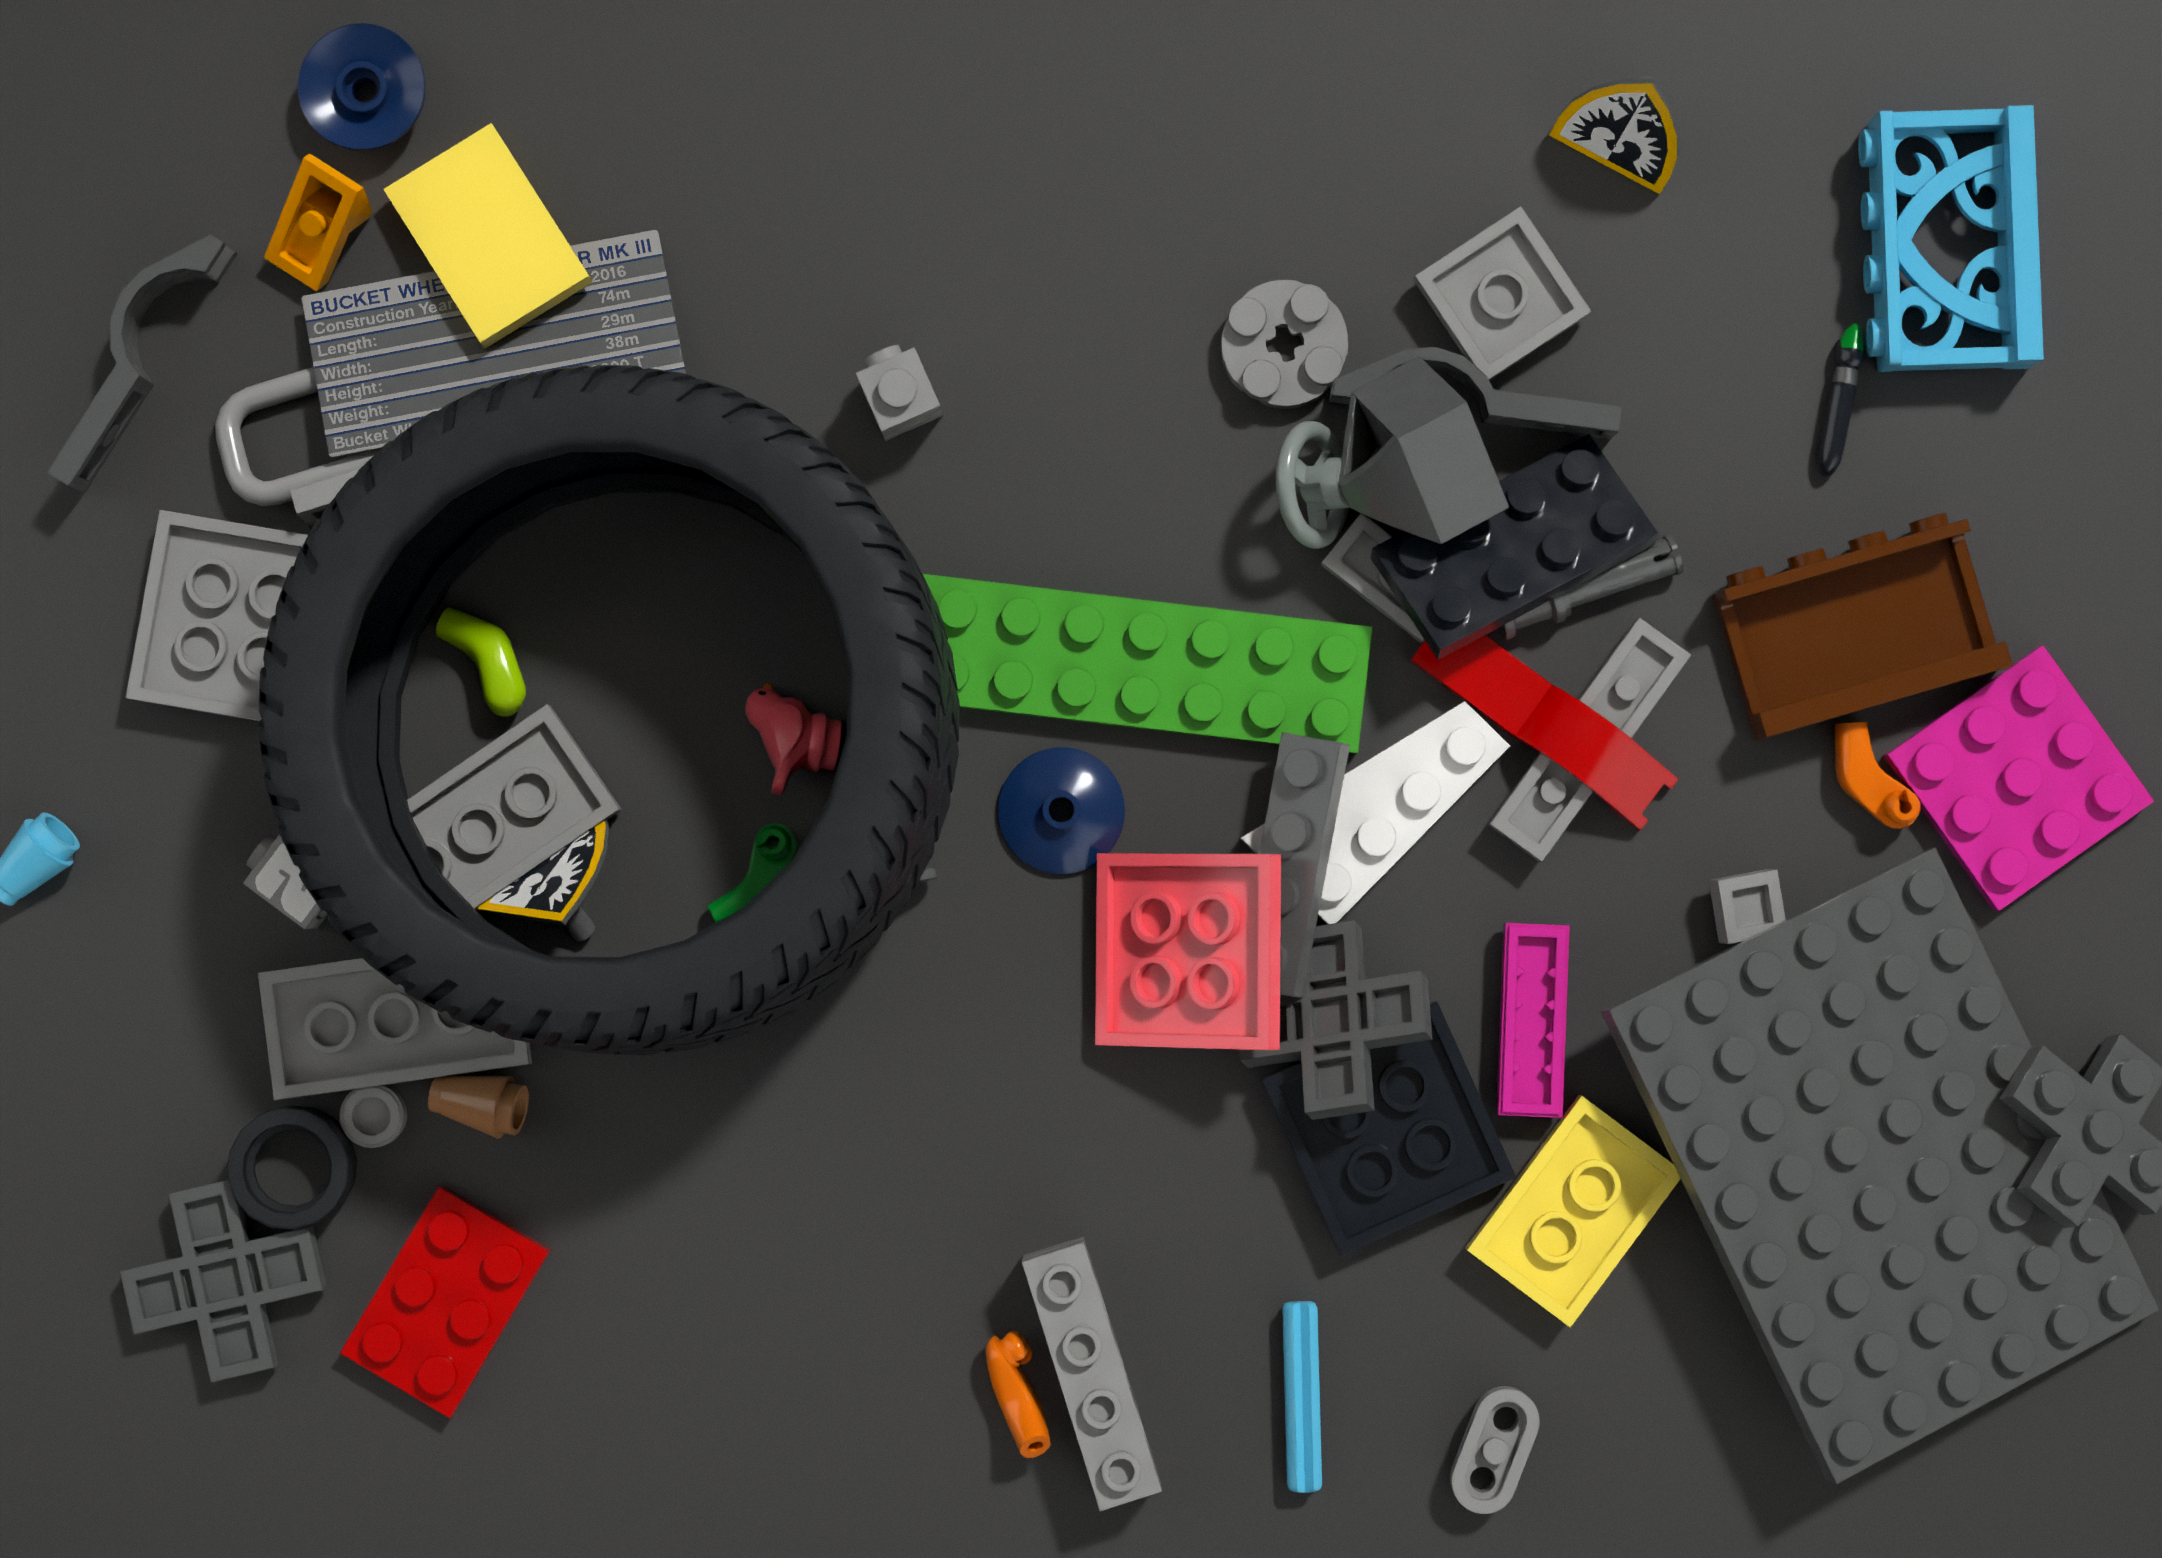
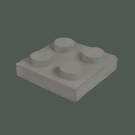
(1502, 294)

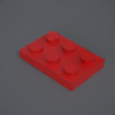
(445, 1301)

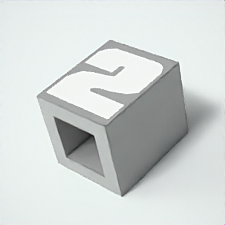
(279, 883)

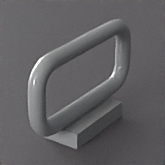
(309, 489)

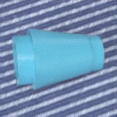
(35, 856)

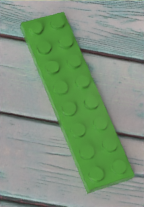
(1153, 663)

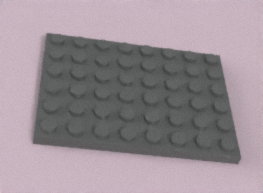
(1862, 1171)

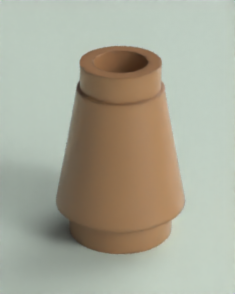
(481, 1102)

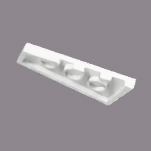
(1397, 799)

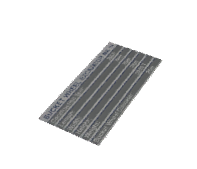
(405, 349)

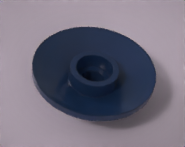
(345, 61)
(1052, 844)

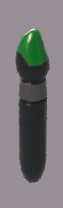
(1841, 399)

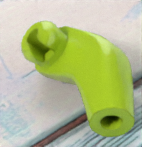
(493, 656)

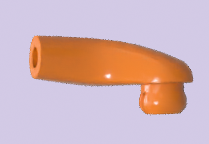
(1867, 782)
(1015, 1393)

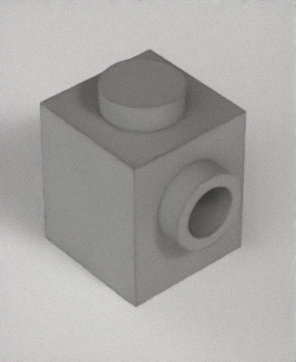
(898, 391)

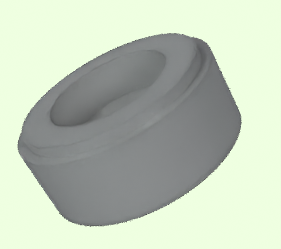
(373, 1115)

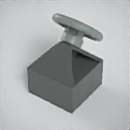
(1403, 461)

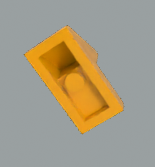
(316, 222)

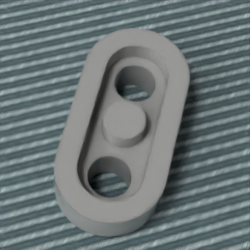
(1495, 1448)

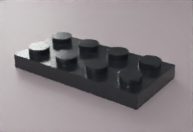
(1561, 528)

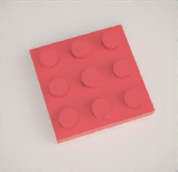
(1188, 950)

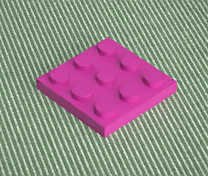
(2018, 778)

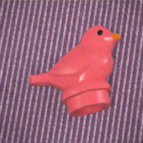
(792, 734)

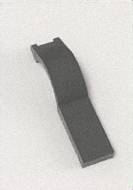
(128, 382)
(1494, 406)

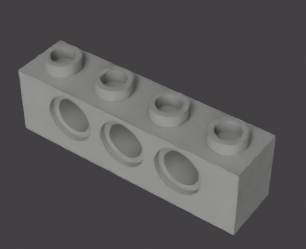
(1091, 1373)

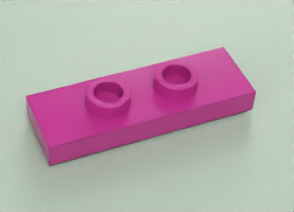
(1532, 1020)

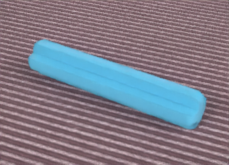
(1302, 1396)

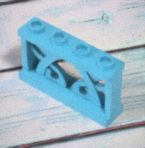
(2007, 169)

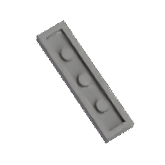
(1624, 695)

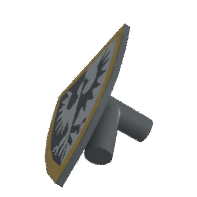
(1624, 128)
(557, 886)

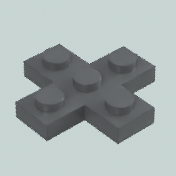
(1342, 1021)
(2089, 1129)
(223, 1280)

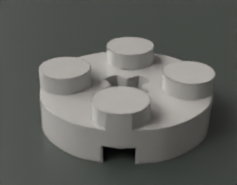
(1304, 312)

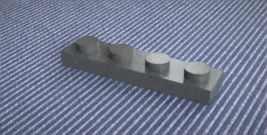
(1301, 829)

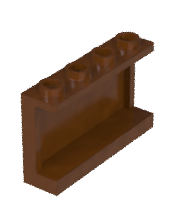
(1857, 626)

